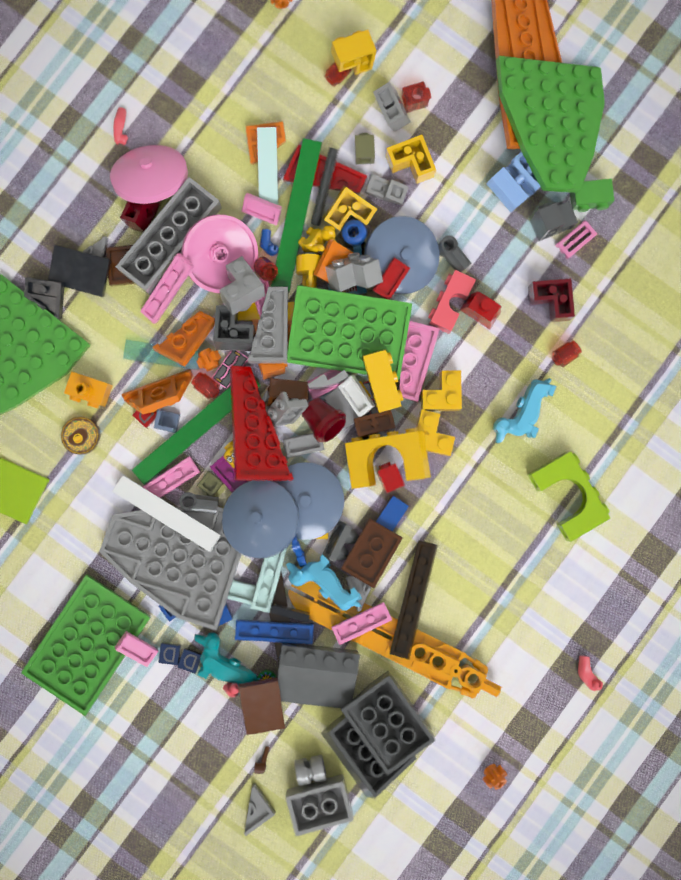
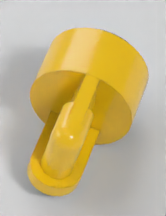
(305, 266)

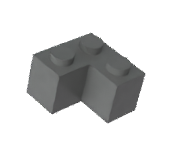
(553, 219)
(229, 334)

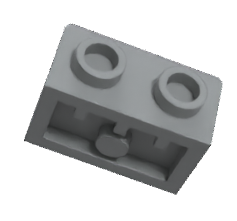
(286, 411)

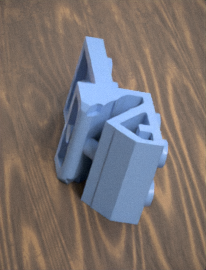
(514, 183)

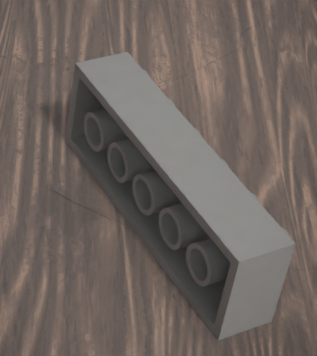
(164, 237)

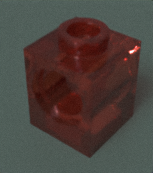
(412, 104)

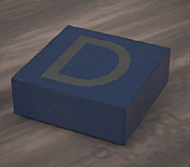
(169, 653)
(189, 660)

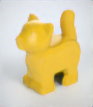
(317, 239)

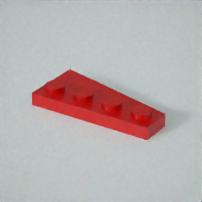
(341, 177)

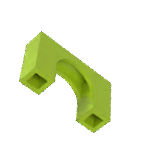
(591, 512)

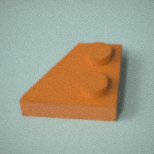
(252, 138)

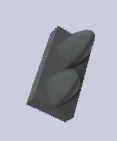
(342, 534)

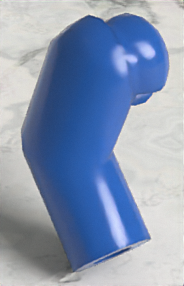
(266, 244)

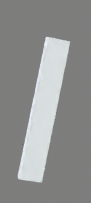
(166, 513)

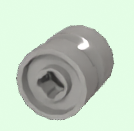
(310, 770)

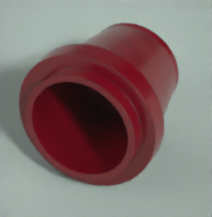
(324, 420)

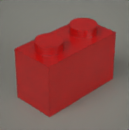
(390, 477)

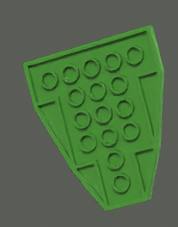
(553, 117)
(33, 347)

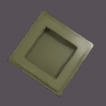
(210, 483)

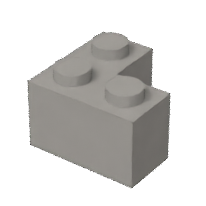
(354, 271)
(244, 289)

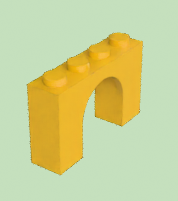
(410, 445)

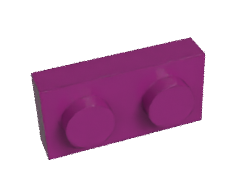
(226, 474)

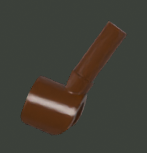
(260, 767)

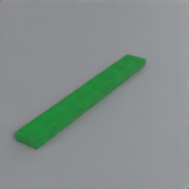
(297, 212)
(184, 437)

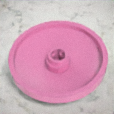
(148, 174)
(213, 245)

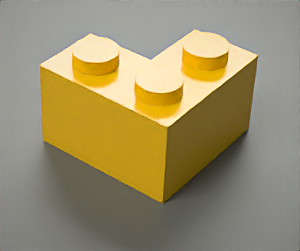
(354, 52)
(412, 154)
(348, 204)
(448, 397)
(435, 442)

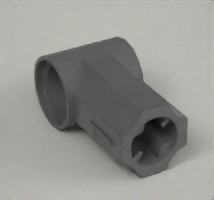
(454, 256)
(201, 503)

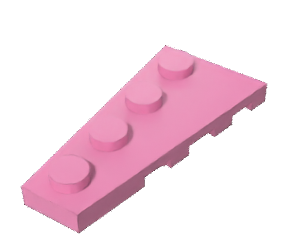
(416, 359)

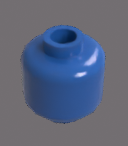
(348, 233)

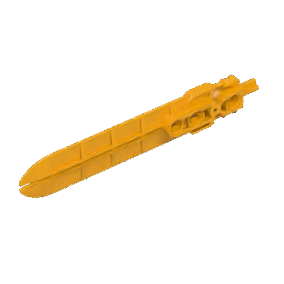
(380, 644)

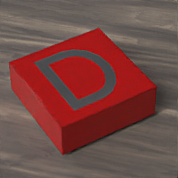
(146, 419)

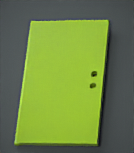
(19, 491)

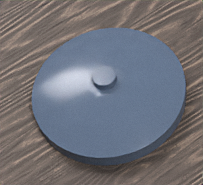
(409, 243)
(317, 498)
(260, 519)

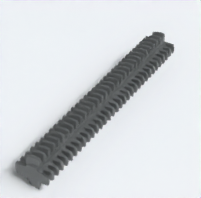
(324, 186)

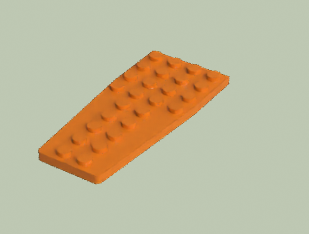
(525, 32)

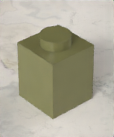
(364, 149)

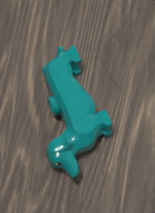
(219, 666)

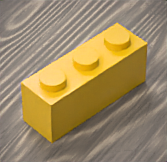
(382, 380)

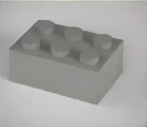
(319, 805)

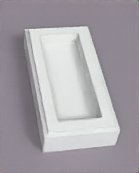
(356, 396)

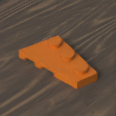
(187, 340)

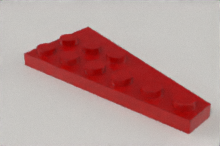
(254, 437)

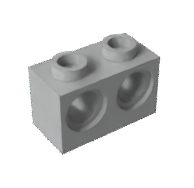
(391, 106)

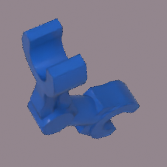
(299, 552)

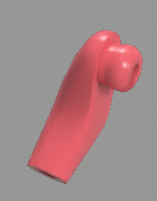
(118, 126)
(586, 674)

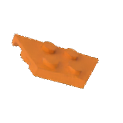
(159, 393)

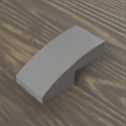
(386, 190)
(322, 382)

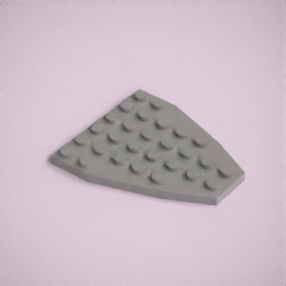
(172, 567)

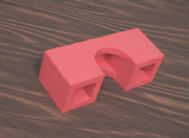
(457, 286)

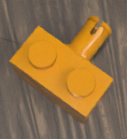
(88, 389)

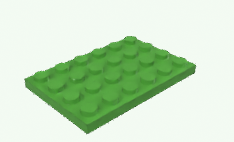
(341, 327)
(80, 646)

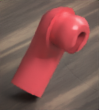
(231, 689)

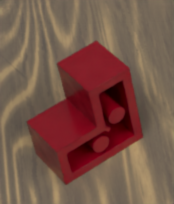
(557, 294)

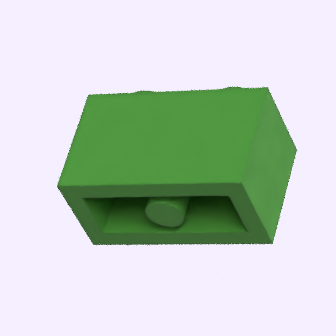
(593, 194)

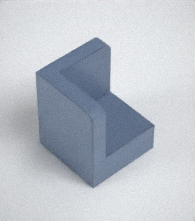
(166, 421)

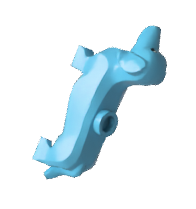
(527, 412)
(327, 580)

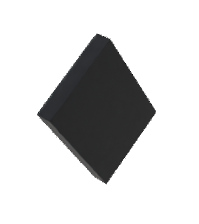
(79, 270)

